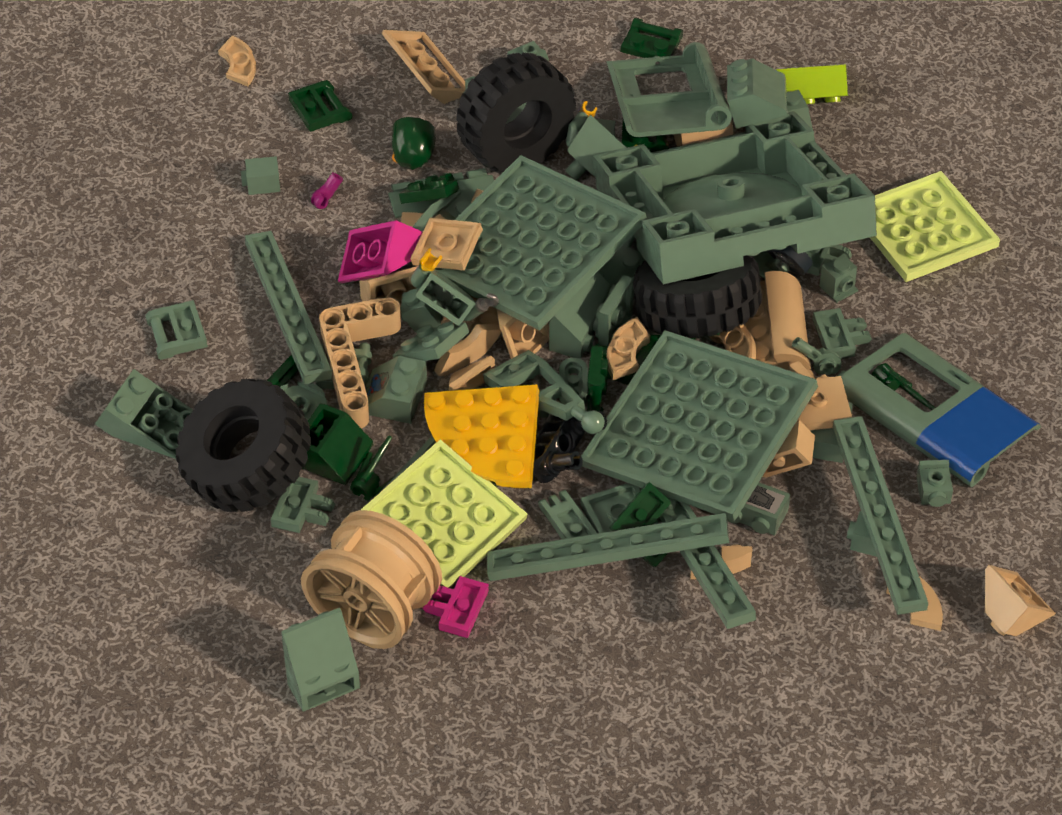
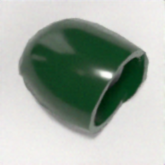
(412, 142)

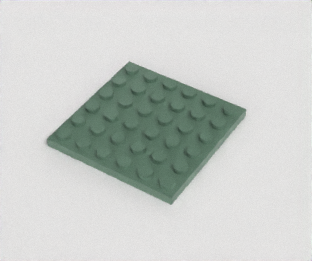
(540, 240)
(699, 424)

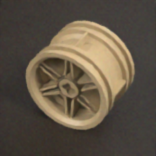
(374, 576)

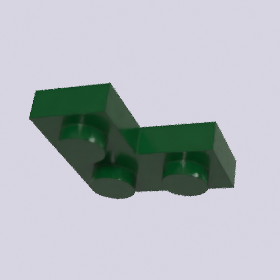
(643, 511)

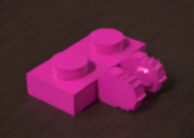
(462, 606)

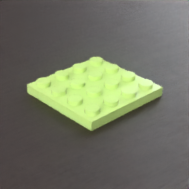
(929, 227)
(449, 510)

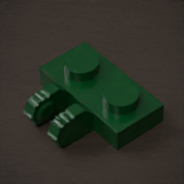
(432, 189)

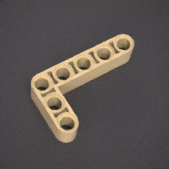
(346, 325)

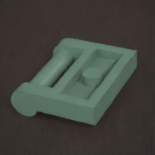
(185, 326)

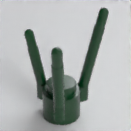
(893, 380)
(366, 480)

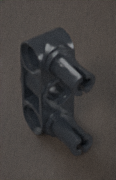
(556, 447)

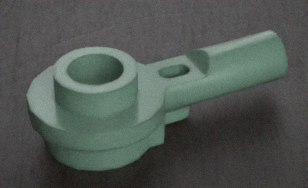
(824, 360)

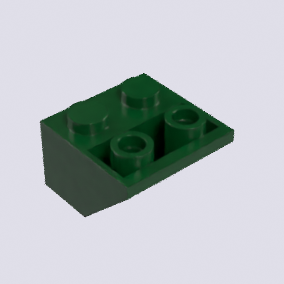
(335, 445)

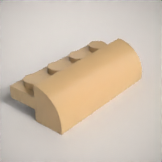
(779, 321)

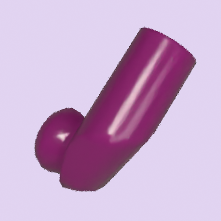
(321, 196)

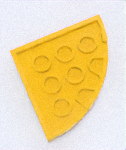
(489, 430)

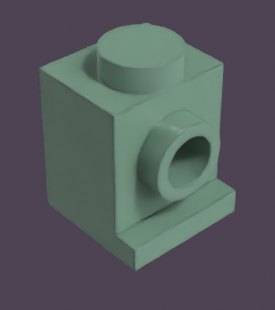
(838, 278)
(934, 482)

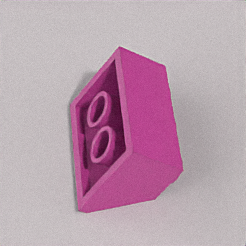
(377, 250)

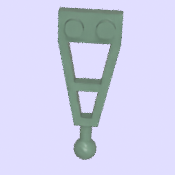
(529, 365)

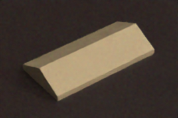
(424, 66)

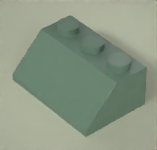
(755, 92)
(575, 323)

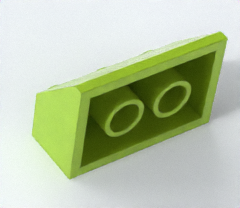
(818, 82)

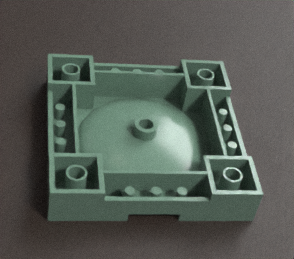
(736, 198)

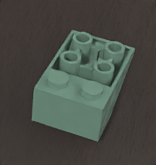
(145, 415)
(319, 659)

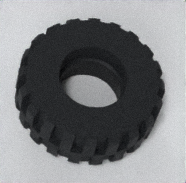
(498, 93)
(700, 303)
(264, 467)

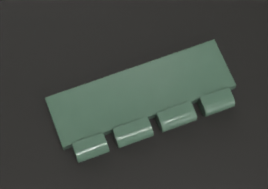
(476, 180)

